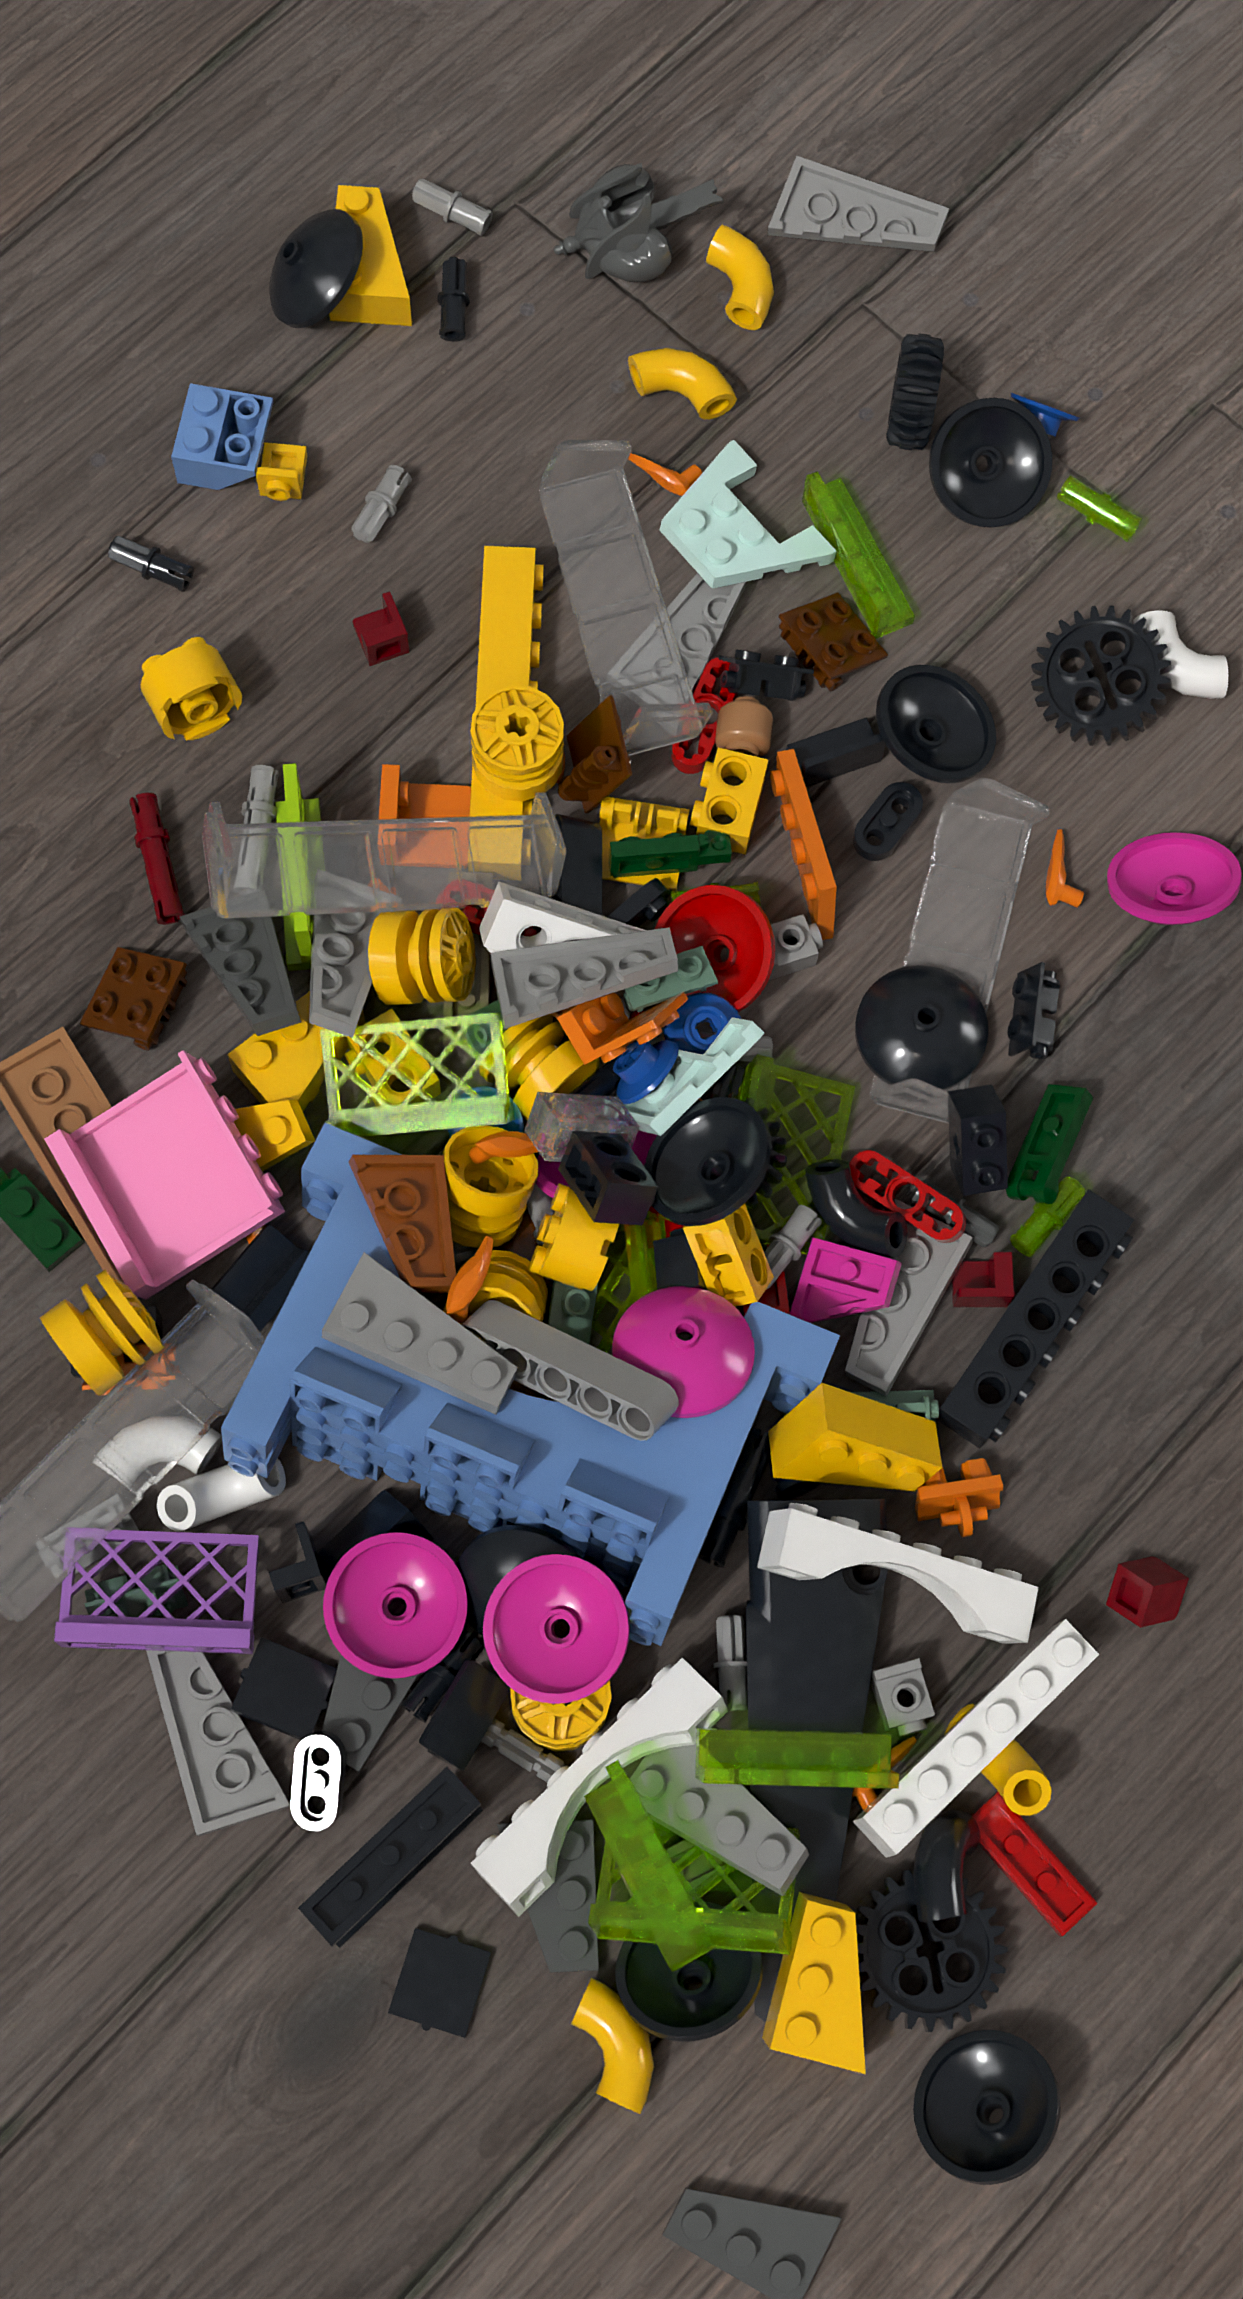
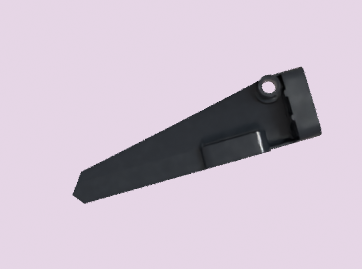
(809, 1673)

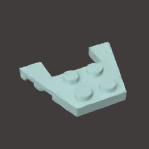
(724, 537)
(692, 1076)

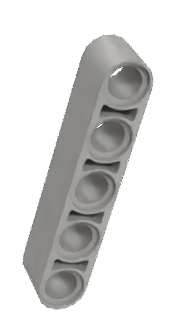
(575, 1371)

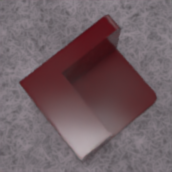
(382, 633)
(984, 1282)
(1147, 1591)

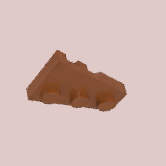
(411, 1214)

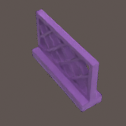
(162, 1633)

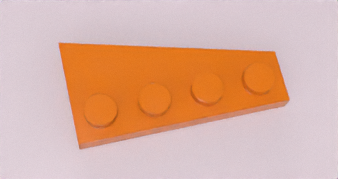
(806, 842)

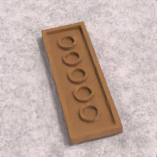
(48, 1091)

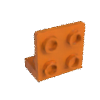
(410, 800)
(604, 1030)

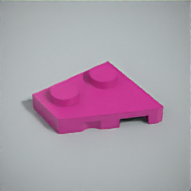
(843, 1282)

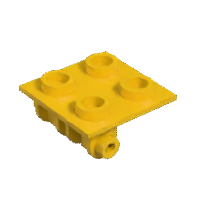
(644, 820)

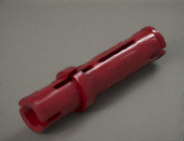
(153, 841)

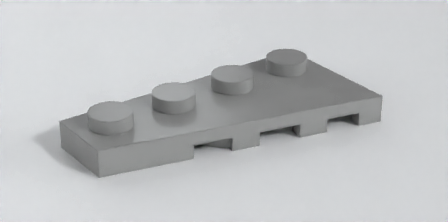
(850, 209)
(699, 621)
(340, 969)
(565, 974)
(890, 1334)
(411, 1335)
(214, 1751)
(718, 1818)

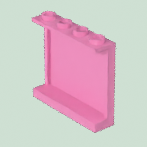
(167, 1177)

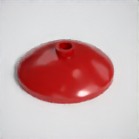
(720, 919)

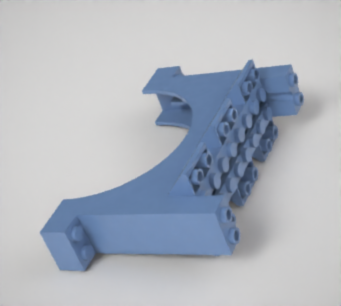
(537, 1463)

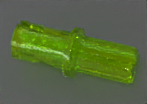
(1047, 1217)

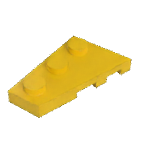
(275, 1129)

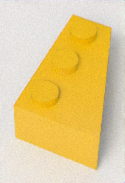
(379, 285)
(285, 1061)
(854, 1442)
(818, 1988)

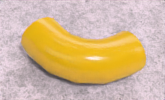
(748, 273)
(684, 374)
(1015, 1776)
(623, 2044)

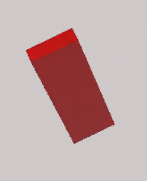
(1031, 1866)

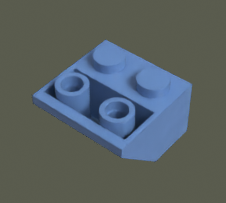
(220, 437)

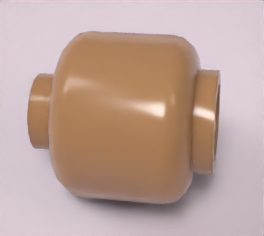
(744, 727)

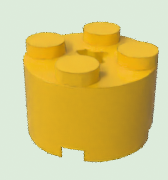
(190, 689)
(572, 1243)

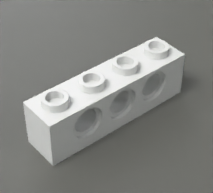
(517, 909)

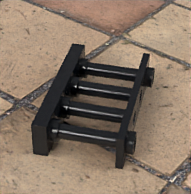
(391, 1858)

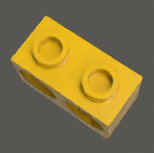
(736, 801)
(413, 1065)
(731, 1258)

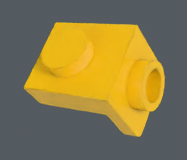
(282, 471)

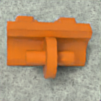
(960, 1501)

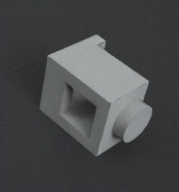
(798, 956)
(887, 1684)

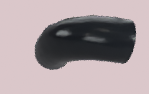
(849, 1215)
(941, 1865)

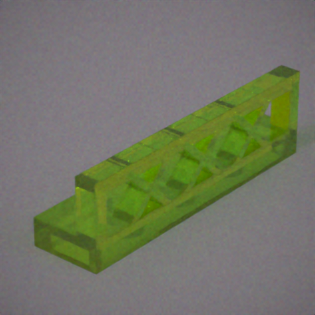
(857, 556)
(794, 1758)
(649, 1870)

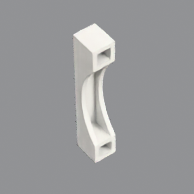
(980, 1600)
(976, 1739)
(525, 1855)

